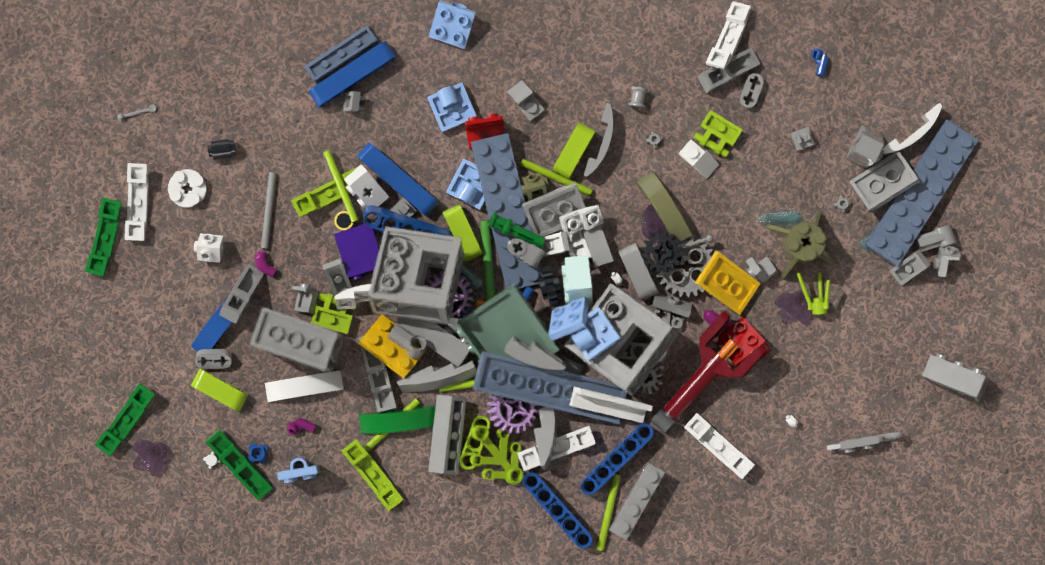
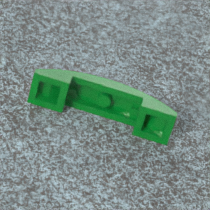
(105, 237)
(125, 420)
(397, 421)

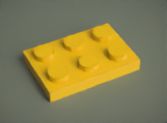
(727, 283)
(385, 350)

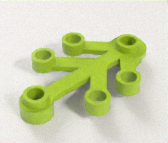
(499, 456)

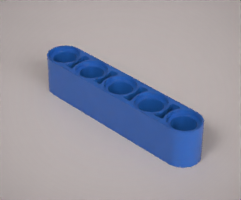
(352, 73)
(397, 179)
(400, 221)
(613, 468)
(559, 519)

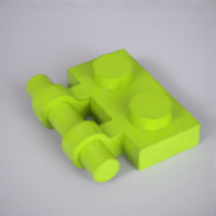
(720, 128)
(329, 318)

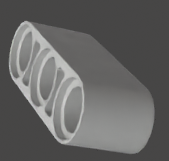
(638, 272)

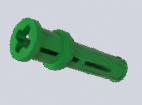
(507, 226)

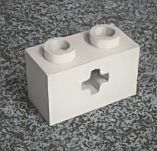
(361, 179)

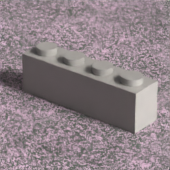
(438, 339)
(447, 434)
(636, 501)

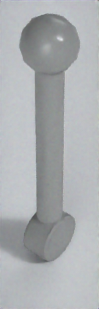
(152, 108)
(709, 238)

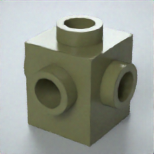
(534, 186)

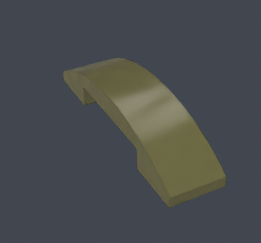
(664, 207)

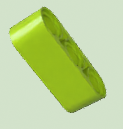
(573, 150)
(460, 228)
(219, 390)
(468, 450)

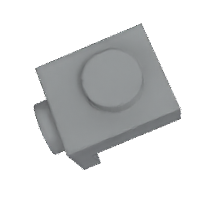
(944, 255)
(761, 270)
(305, 299)

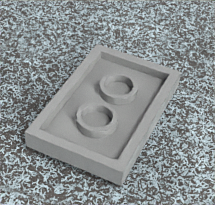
(884, 181)
(545, 210)

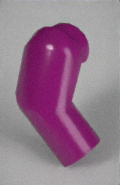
(262, 265)
(710, 316)
(300, 424)

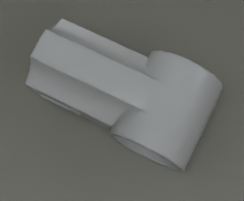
(939, 237)
(406, 340)

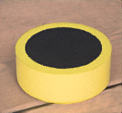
(343, 221)

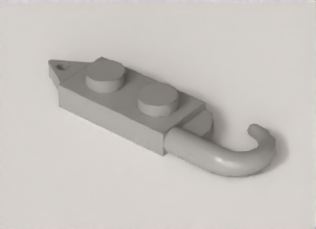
(866, 442)

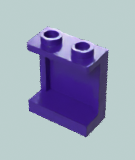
(358, 251)

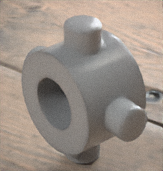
(654, 139)
(842, 203)
(677, 322)

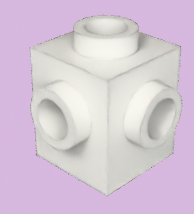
(209, 248)

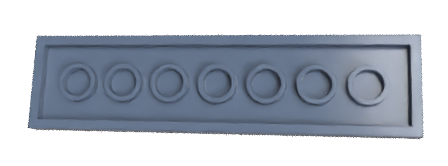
(504, 195)
(914, 206)
(539, 385)

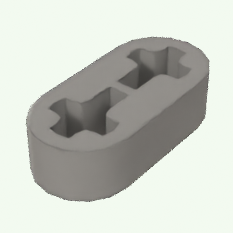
(755, 93)
(213, 358)

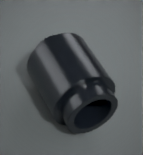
(221, 149)

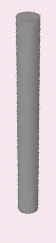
(268, 210)

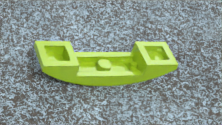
(319, 197)
(372, 474)

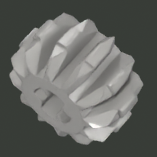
(652, 383)

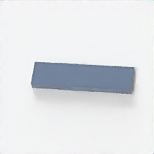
(341, 53)

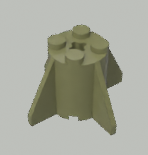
(792, 243)

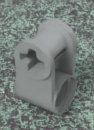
(528, 253)

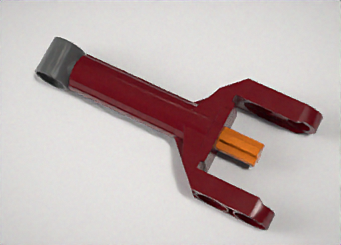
(712, 366)

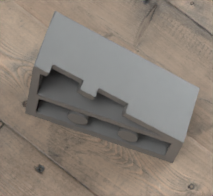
(866, 148)
(955, 376)

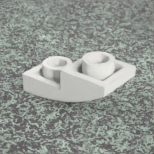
(581, 219)

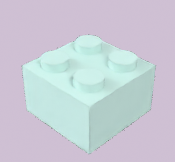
(577, 279)

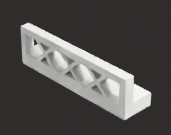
(609, 404)

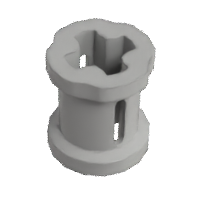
(638, 97)

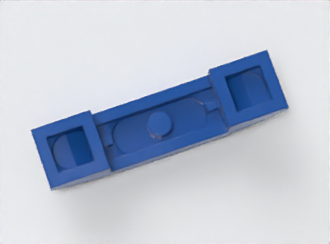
(212, 331)

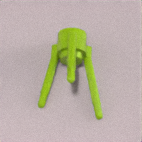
(820, 304)

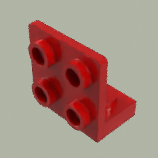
(484, 128)
(745, 337)

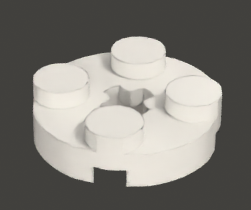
(181, 179)

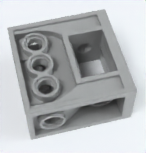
(399, 287)
(627, 323)
(297, 340)

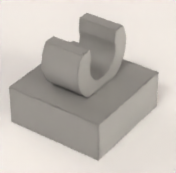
(351, 102)
(802, 139)
(404, 207)

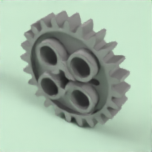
(687, 284)

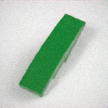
(238, 464)

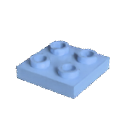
(452, 23)
(451, 107)
(467, 185)
(568, 318)
(596, 336)
(307, 472)

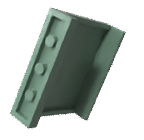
(499, 319)

